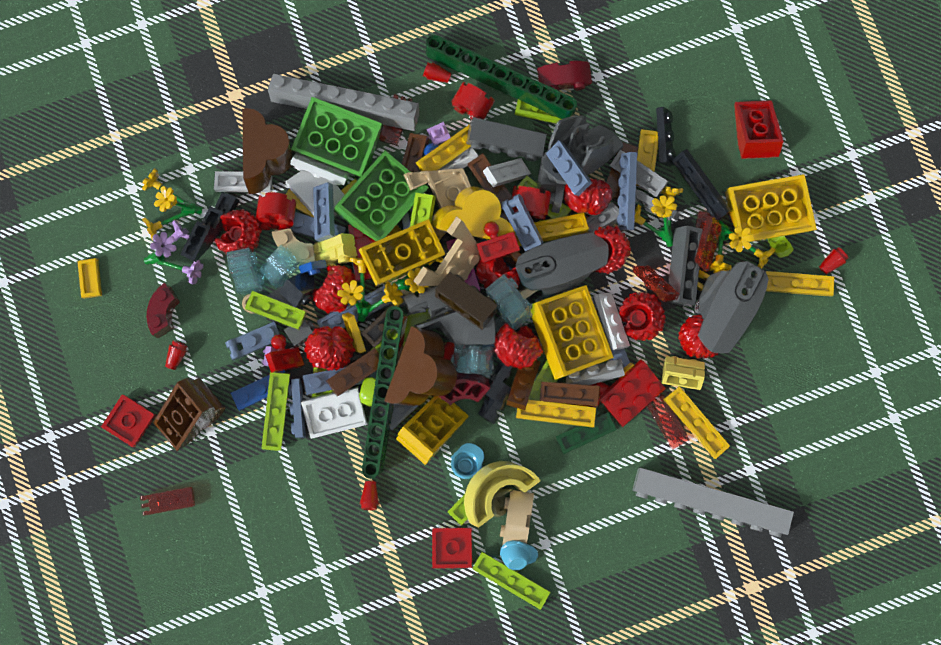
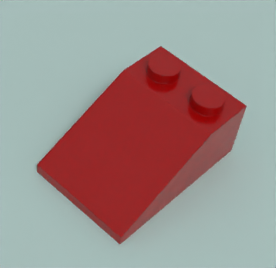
(757, 129)

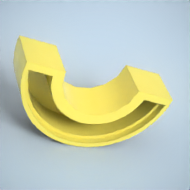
(488, 481)

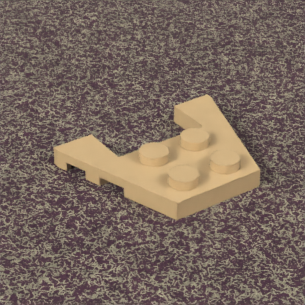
(444, 185)
(459, 259)

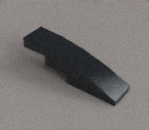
(206, 232)

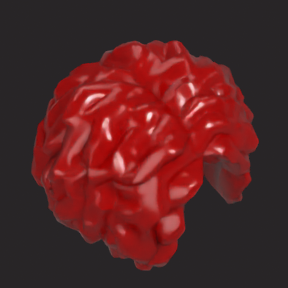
(592, 200)
(241, 231)
(618, 248)
(492, 270)
(326, 296)
(642, 316)
(689, 338)
(329, 348)
(517, 348)

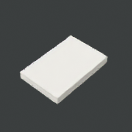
(302, 187)
(334, 414)

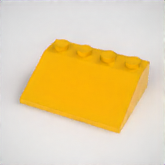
(772, 207)
(570, 332)

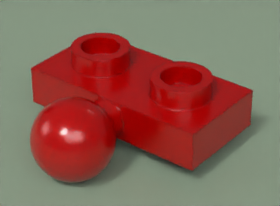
(496, 246)
(283, 358)

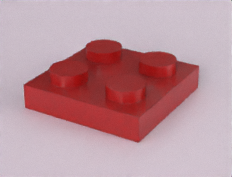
(128, 421)
(451, 547)

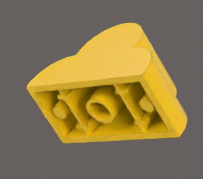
(475, 209)
(402, 252)
(431, 428)

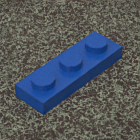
(252, 393)

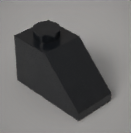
(299, 289)

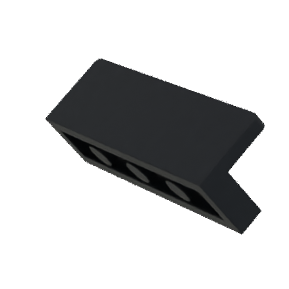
(701, 185)

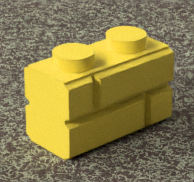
(336, 249)
(683, 372)

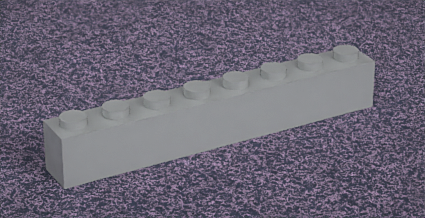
(376, 107)
(712, 501)

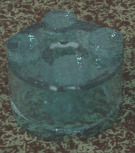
(473, 359)

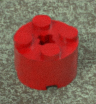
(472, 101)
(535, 202)
(275, 211)

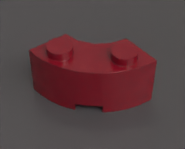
(570, 76)
(160, 310)
(467, 386)

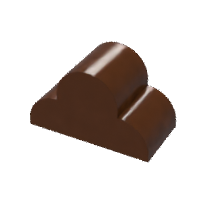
(264, 151)
(421, 370)
(188, 412)

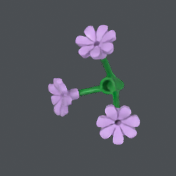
(163, 247)

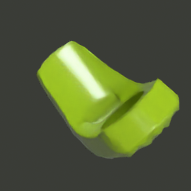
(782, 246)
(367, 391)

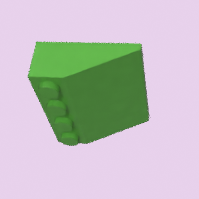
(337, 137)
(378, 198)

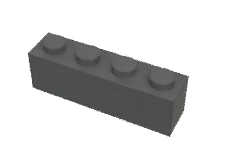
(506, 139)
(683, 268)

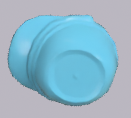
(467, 460)
(517, 554)

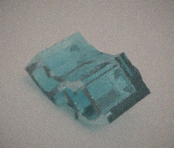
(279, 266)
(245, 271)
(510, 303)

